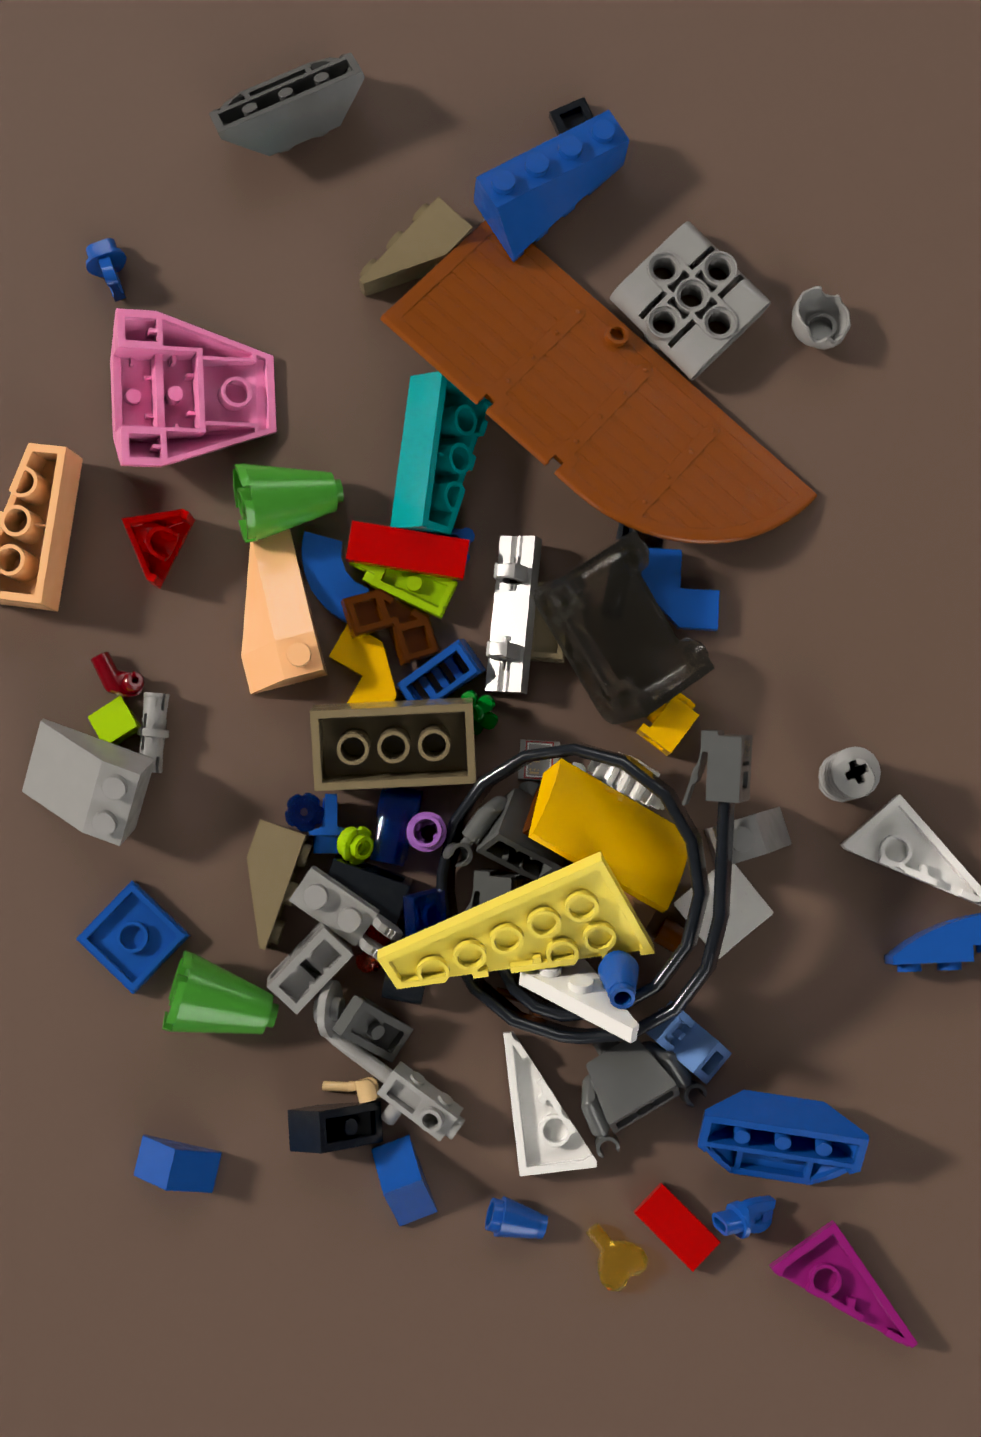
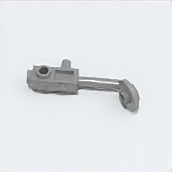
(402, 1087)

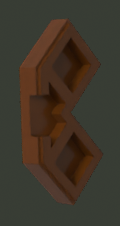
(408, 626)

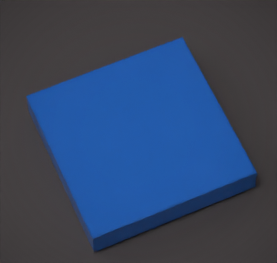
(133, 937)

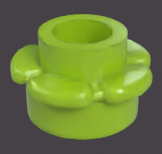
(355, 844)

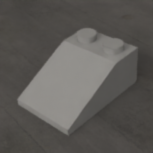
(88, 781)

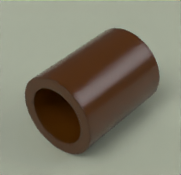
(669, 934)

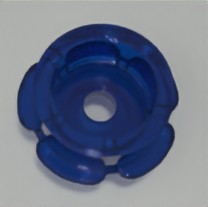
(296, 804)

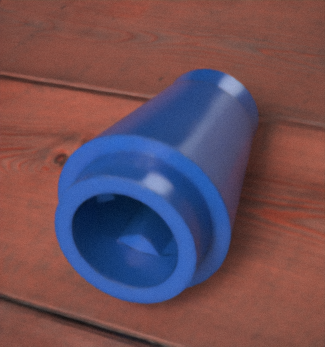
(619, 977)
(514, 1220)

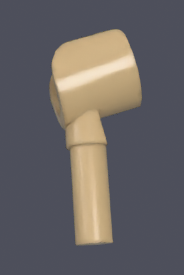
(365, 1088)

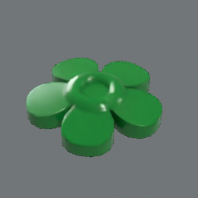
(481, 711)

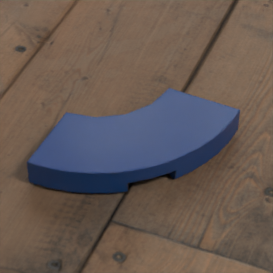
(327, 573)

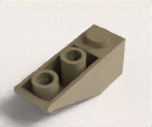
(418, 250)
(272, 871)

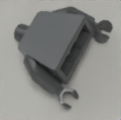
(500, 836)
(628, 1084)

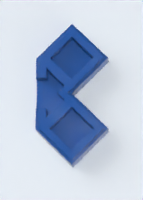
(683, 607)

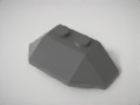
(290, 106)

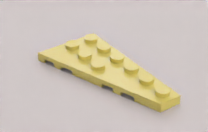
(531, 928)

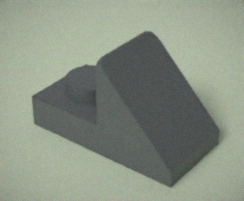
(372, 1028)

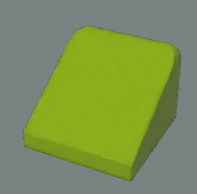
(114, 721)

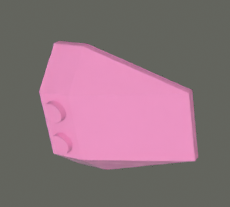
(184, 390)

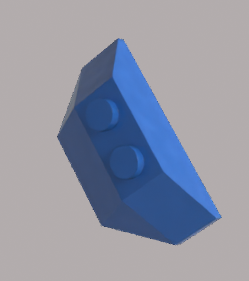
(782, 1138)

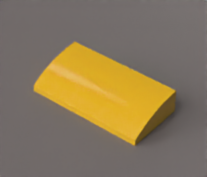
(585, 816)

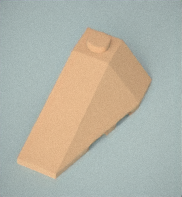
(278, 626)

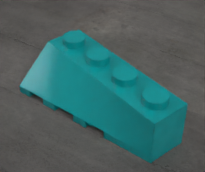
(435, 454)

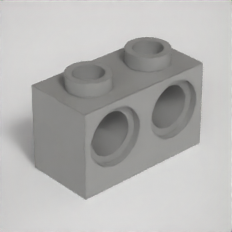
(309, 967)

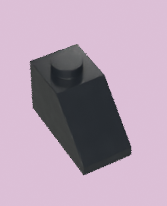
(334, 1126)

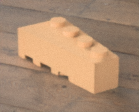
(38, 527)

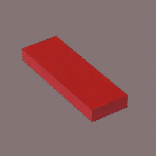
(407, 550)

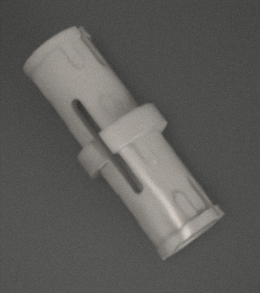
(153, 728)

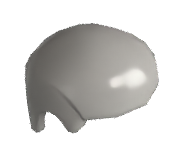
(820, 319)

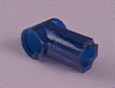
(394, 812)

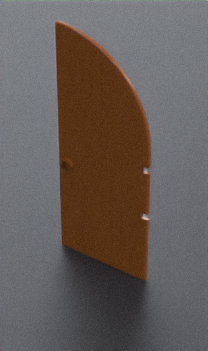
(592, 397)

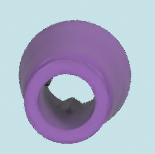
(417, 827)

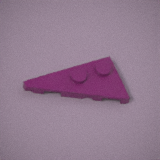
(834, 1272)

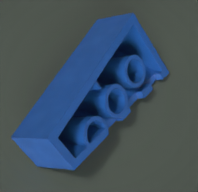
(547, 181)

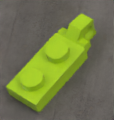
(421, 591)

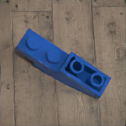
(942, 943)

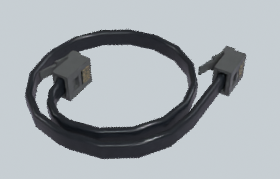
(725, 783)

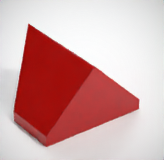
(158, 540)

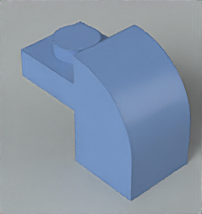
(692, 1045)

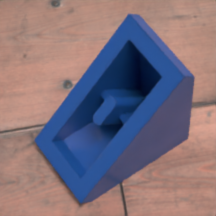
(177, 1165)
(403, 1180)

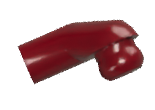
(117, 681)

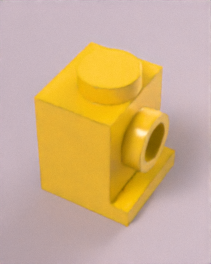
(669, 724)

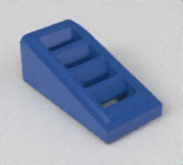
(468, 656)

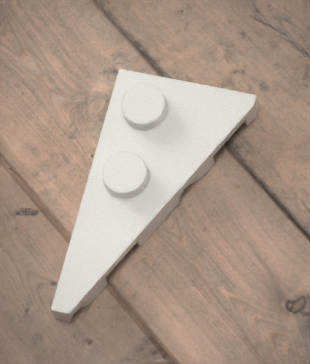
(907, 845)
(582, 993)
(542, 1128)

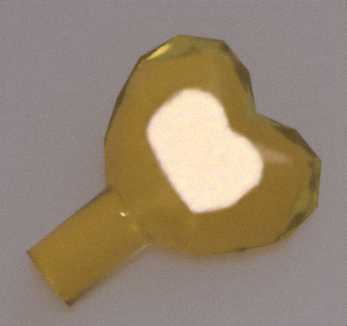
(616, 1259)

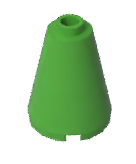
(281, 498)
(216, 1001)

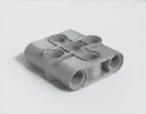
(660, 300)

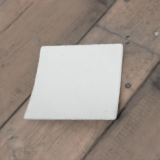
(746, 909)

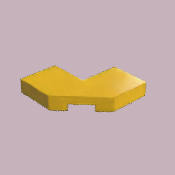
(367, 658)

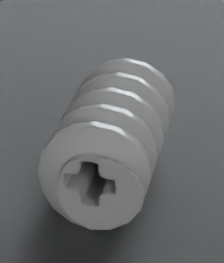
(864, 769)

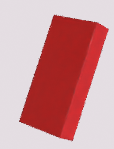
(676, 1226)

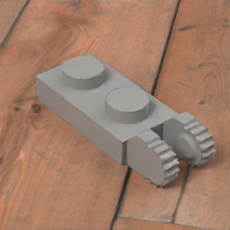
(342, 911)

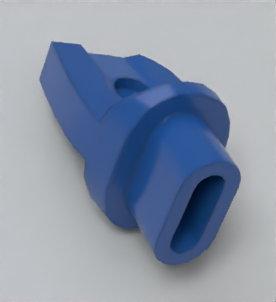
(106, 261)
(326, 837)
(745, 1216)

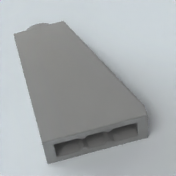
(754, 835)

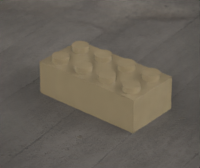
(393, 744)

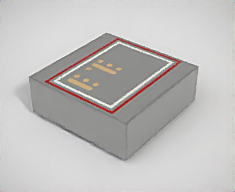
(535, 770)

